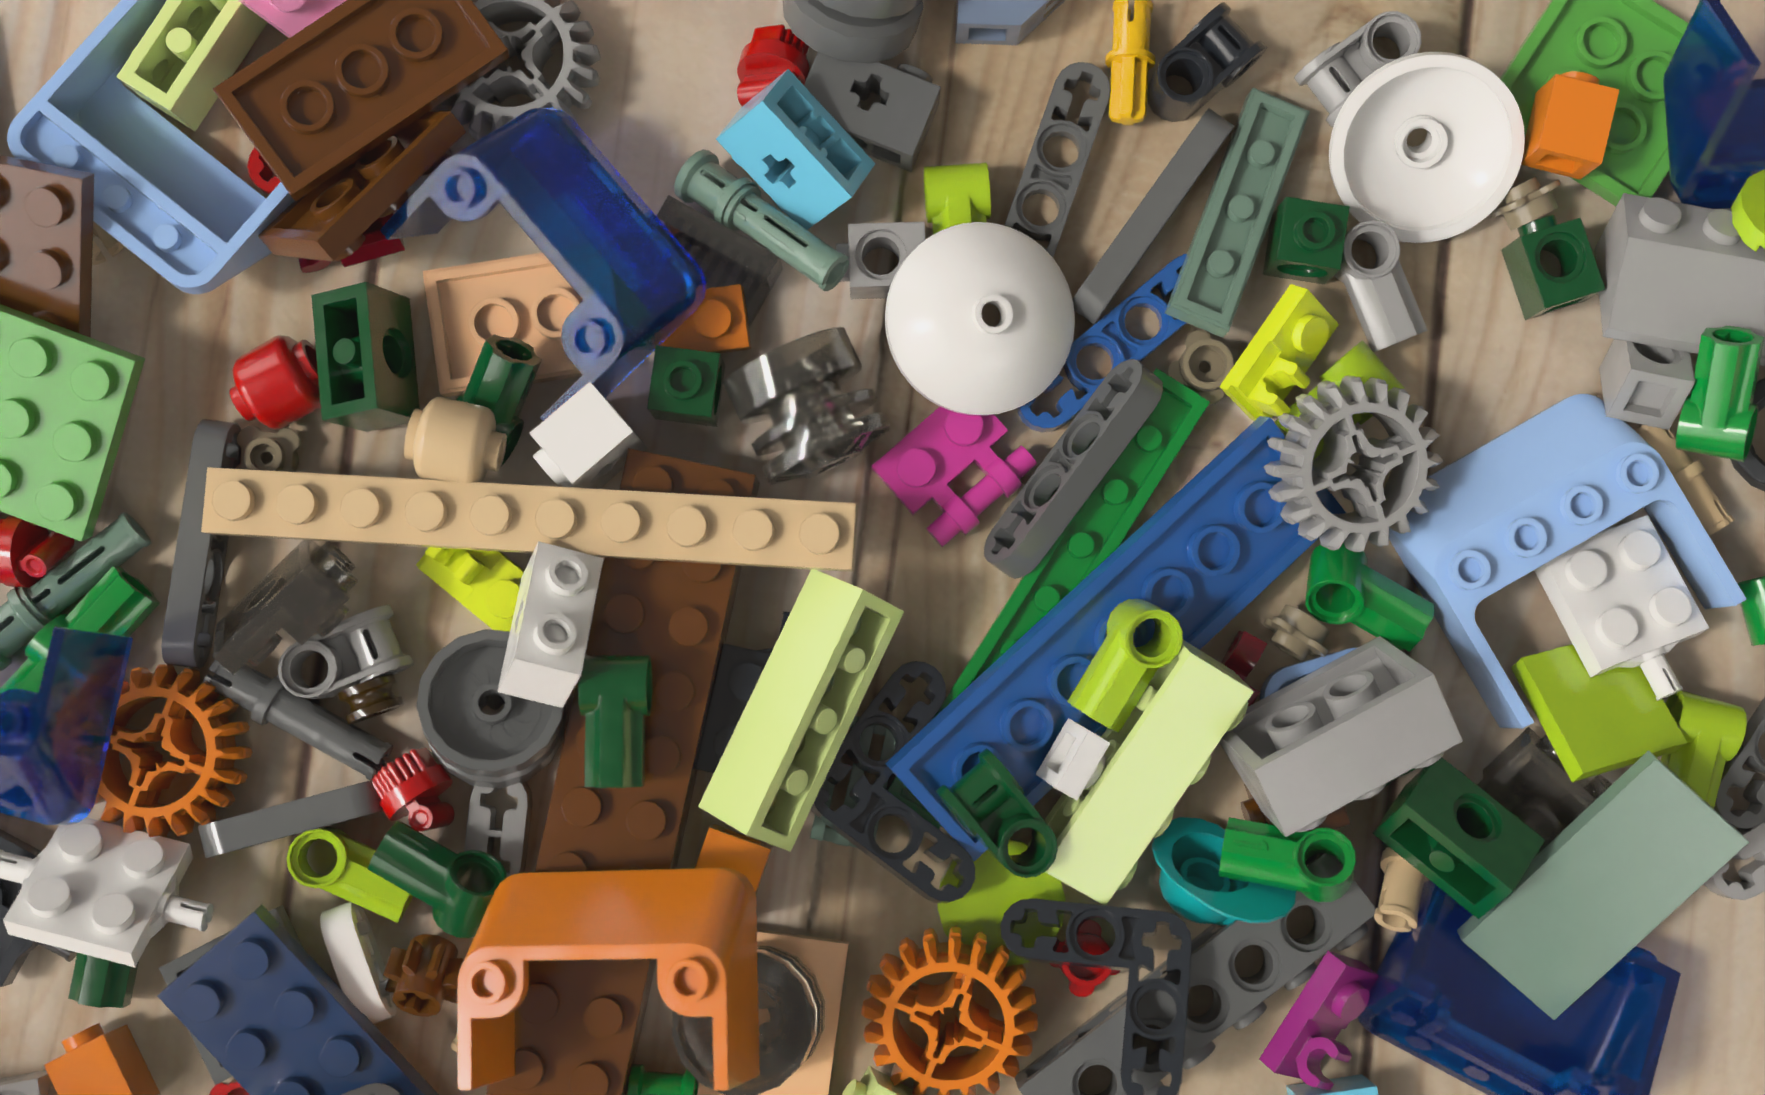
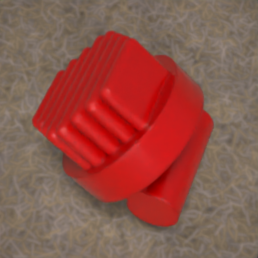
(767, 57)
(28, 551)
(412, 790)

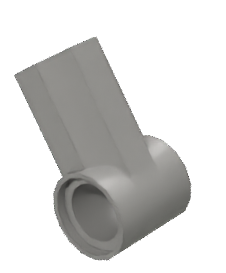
(1381, 293)

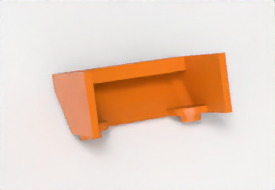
(687, 919)

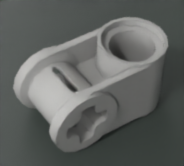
(1346, 64)
(355, 653)

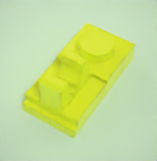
(1280, 354)
(478, 579)

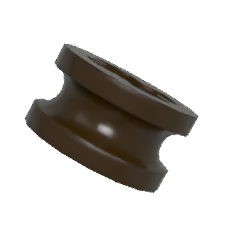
(370, 699)

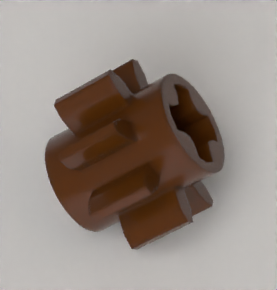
(423, 975)

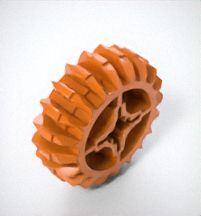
(139, 797)
(925, 1002)

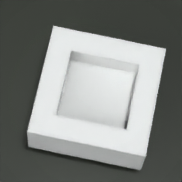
(1074, 760)

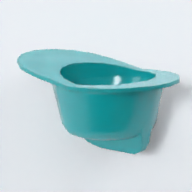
(1191, 881)

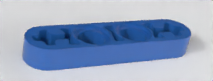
(1113, 338)

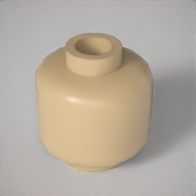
(454, 441)

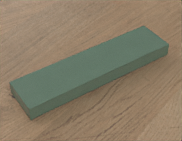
(1237, 213)

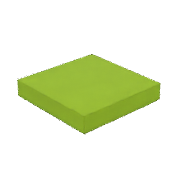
(1598, 719)

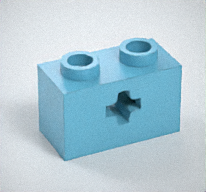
(796, 151)

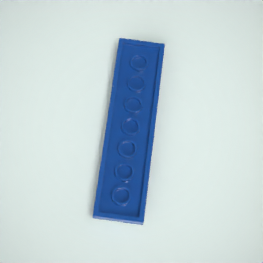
(1193, 558)

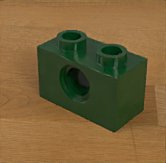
(365, 357)
(1459, 837)

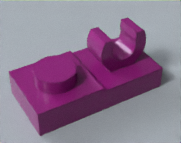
(1325, 1007)

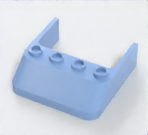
(150, 179)
(1529, 503)

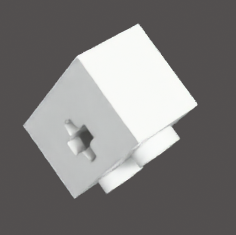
(584, 441)
(550, 625)

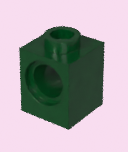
(1306, 240)
(1536, 289)
(686, 386)

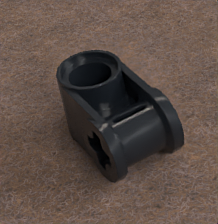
(1209, 58)

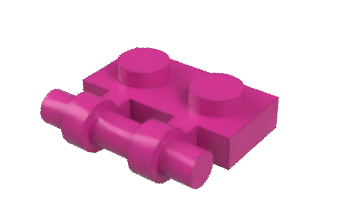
(937, 454)

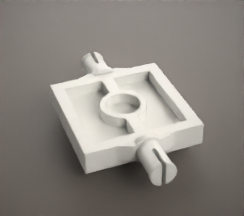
(1623, 602)
(101, 891)

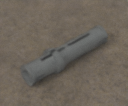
(301, 718)

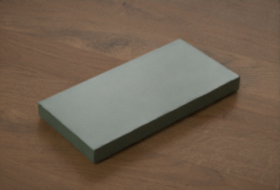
(1603, 885)

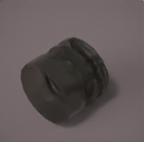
(804, 400)
(784, 1040)

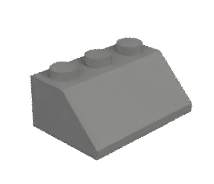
(1676, 273)
(1340, 735)

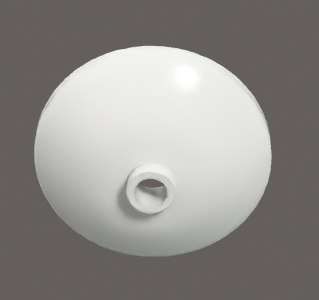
(1459, 168)
(939, 327)

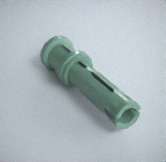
(740, 207)
(36, 606)

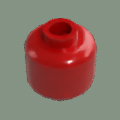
(277, 382)

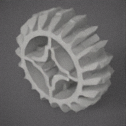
(532, 44)
(1374, 506)

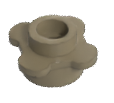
(1527, 202)
(1204, 349)
(281, 445)
(1297, 633)

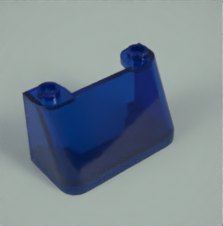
(1478, 1027)

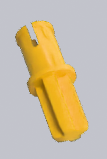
(1130, 62)

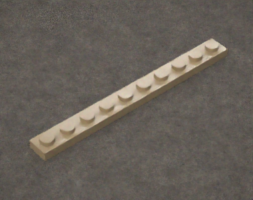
(518, 516)

